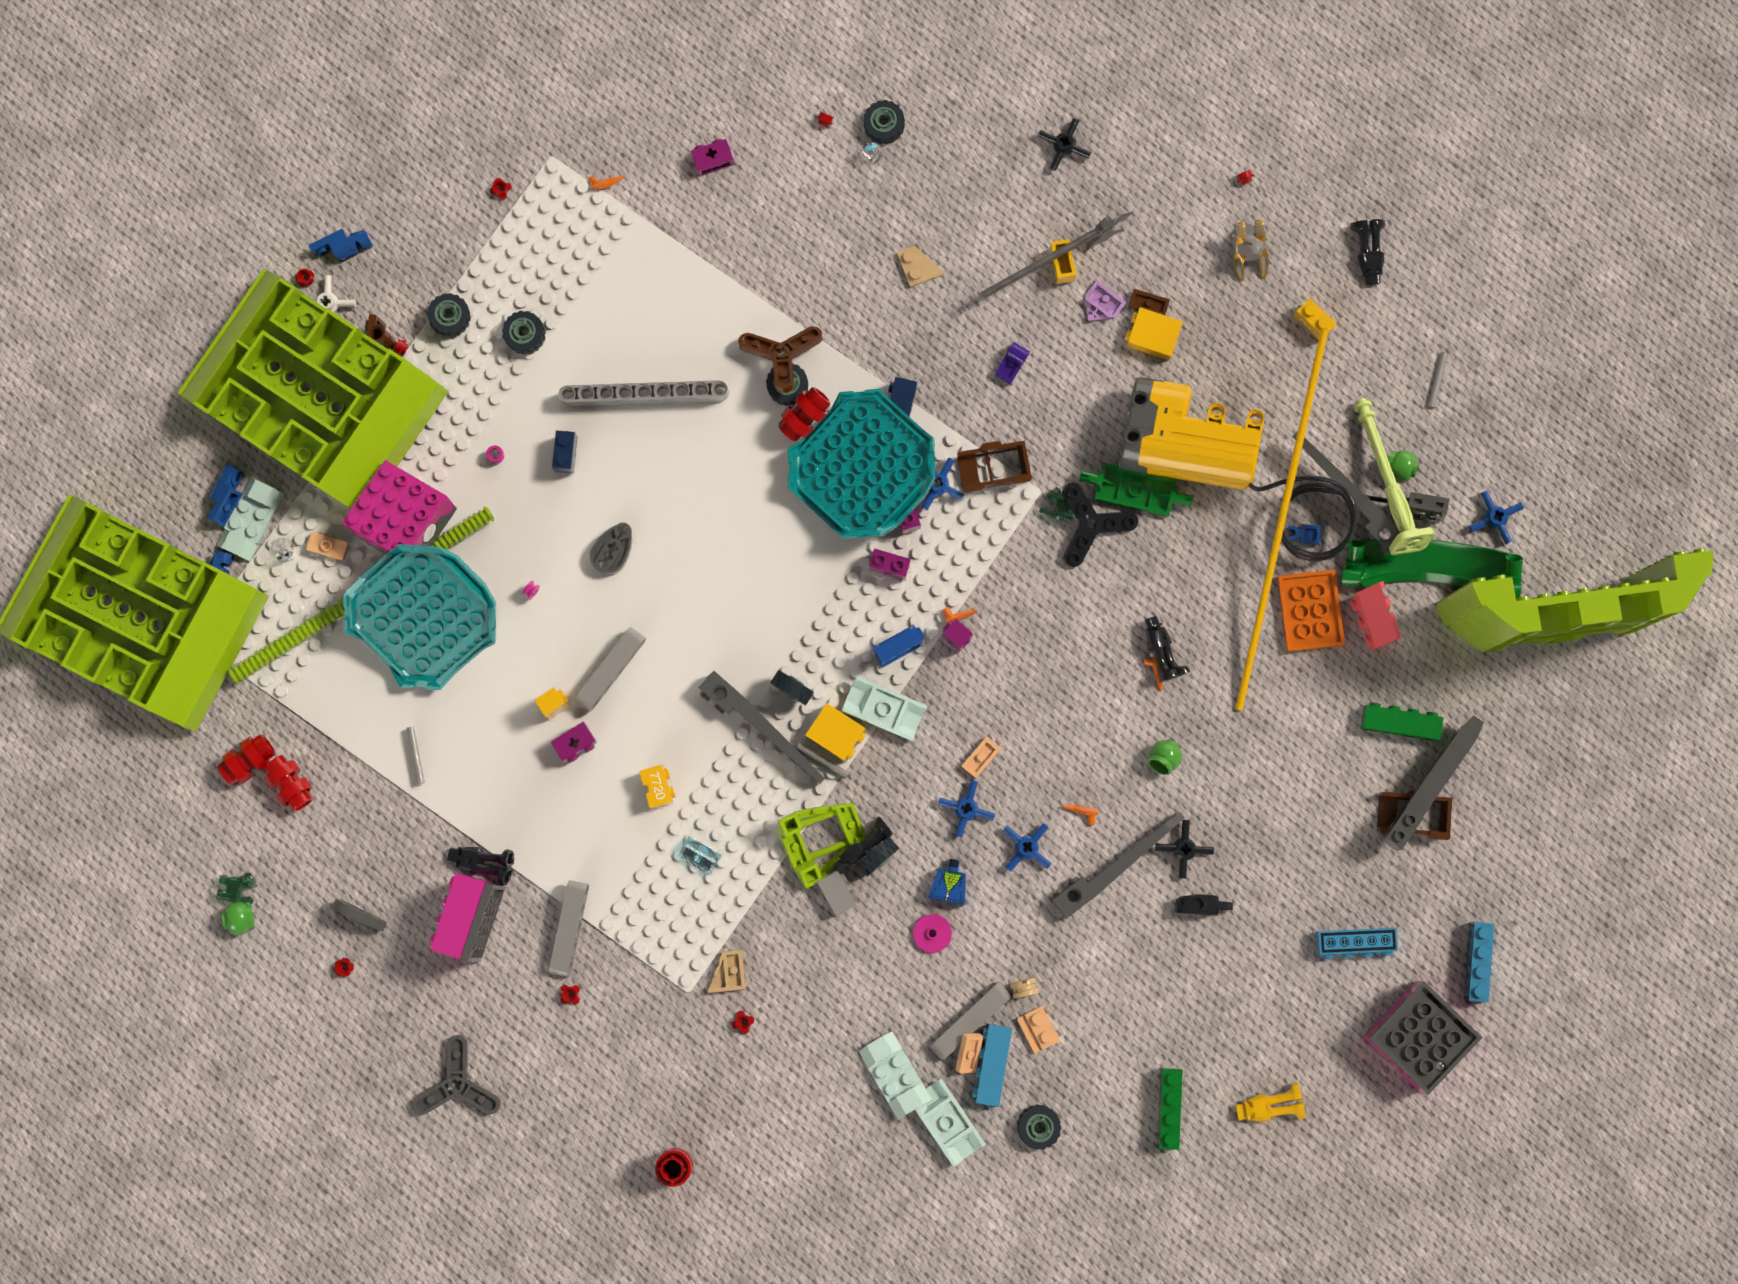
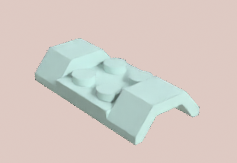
(250, 519)
(884, 708)
(895, 1075)
(949, 1124)

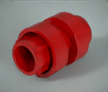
(798, 420)
(239, 765)
(283, 776)
(665, 1176)

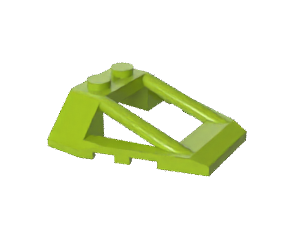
(798, 856)

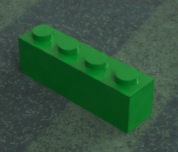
(1402, 723)
(1169, 1108)

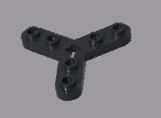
(1103, 523)

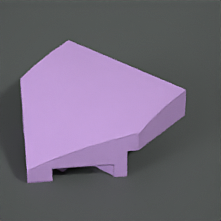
(1103, 302)

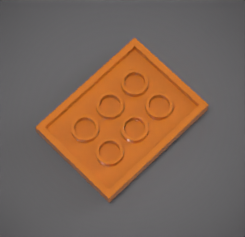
(1311, 610)

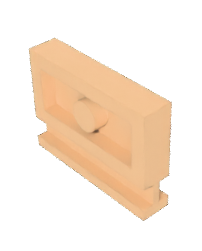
(1038, 1029)

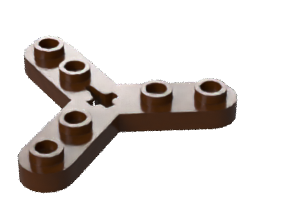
(782, 364)

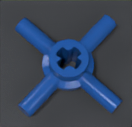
(945, 486)
(1499, 523)
(962, 802)
(1019, 847)

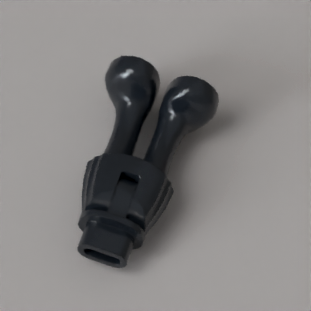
(1370, 262)
(1159, 642)
(857, 850)
(471, 860)

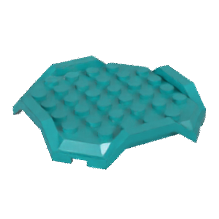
(863, 465)
(421, 614)

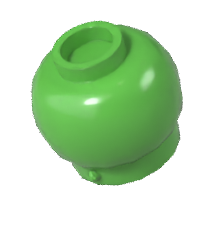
(1403, 465)
(1165, 757)
(238, 918)

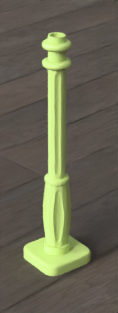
(1410, 538)

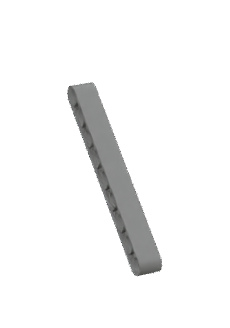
(636, 388)

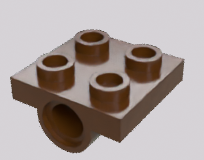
(377, 331)

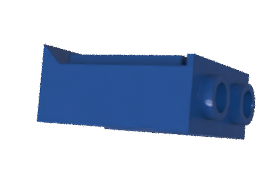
(898, 645)

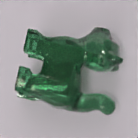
(1060, 511)
(235, 886)

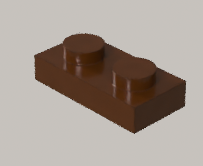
(1148, 301)

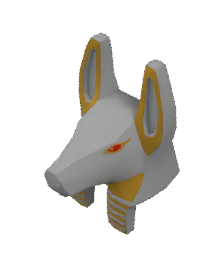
(1250, 246)

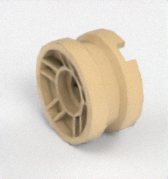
(1024, 988)

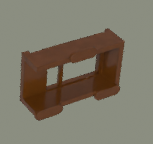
(969, 471)
(1388, 807)

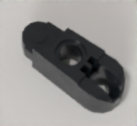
(1201, 904)

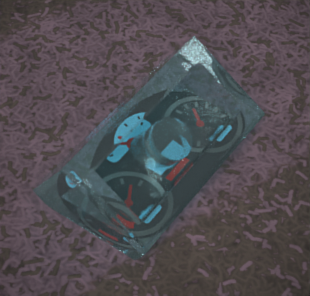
(699, 855)

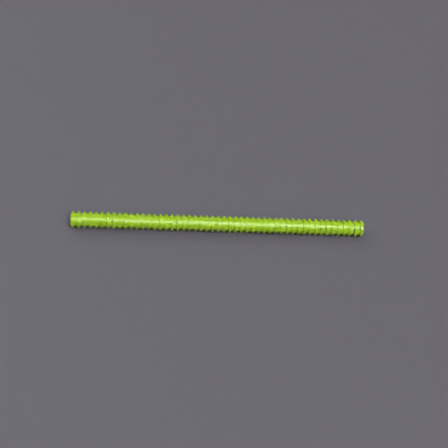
(337, 610)

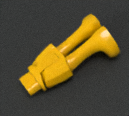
(1259, 1108)

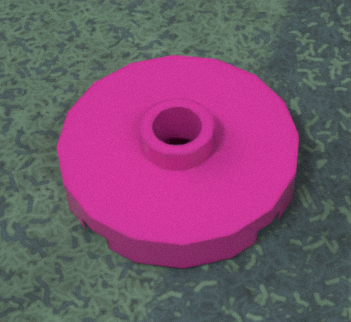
(942, 929)

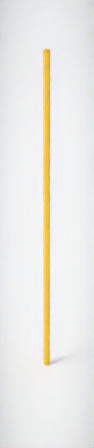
(1281, 519)

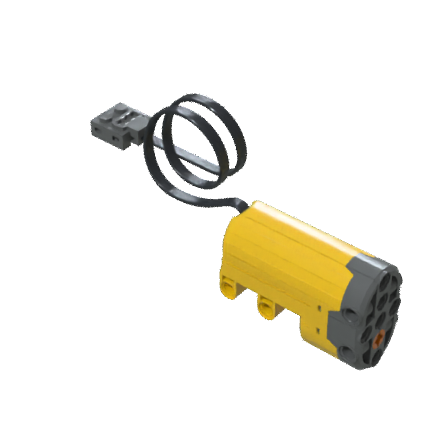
(1209, 451)

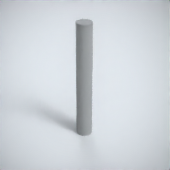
(1437, 380)
(415, 755)
(823, 761)

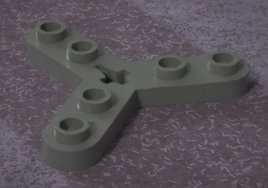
(457, 1069)

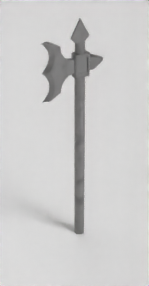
(1103, 231)

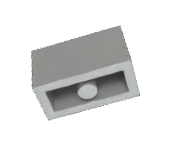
(837, 893)

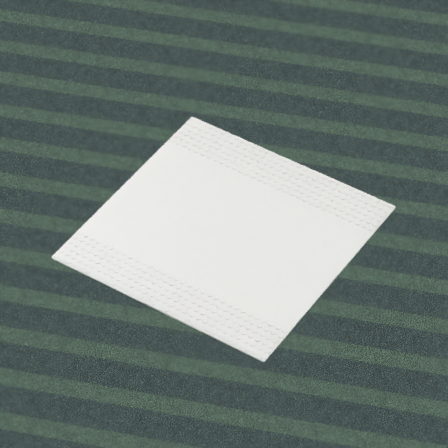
(717, 579)

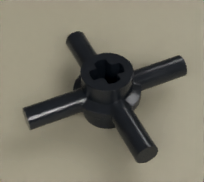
(1070, 146)
(1192, 849)

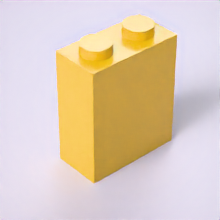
(1153, 333)
(836, 733)

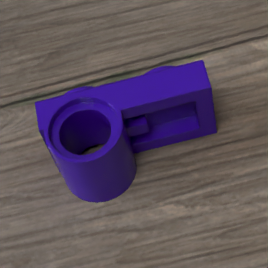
(1012, 363)

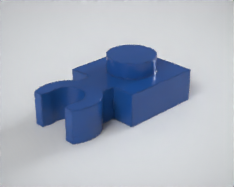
(1307, 534)

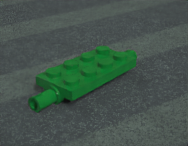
(1135, 489)

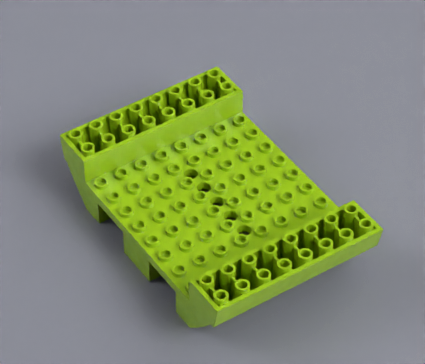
(379, 391)
(1493, 619)
(163, 671)

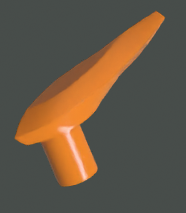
(605, 183)
(959, 615)
(1153, 662)
(1082, 810)

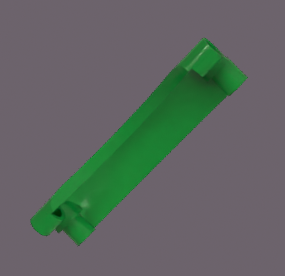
(1438, 562)

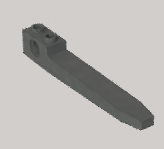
(1377, 518)
(740, 704)
(1431, 785)
(1088, 890)

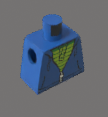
(949, 884)

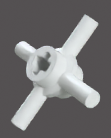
(327, 295)

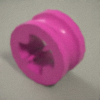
(491, 449)
(531, 590)

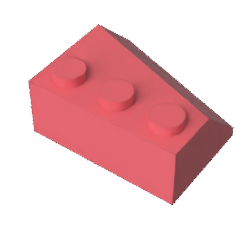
(1375, 617)

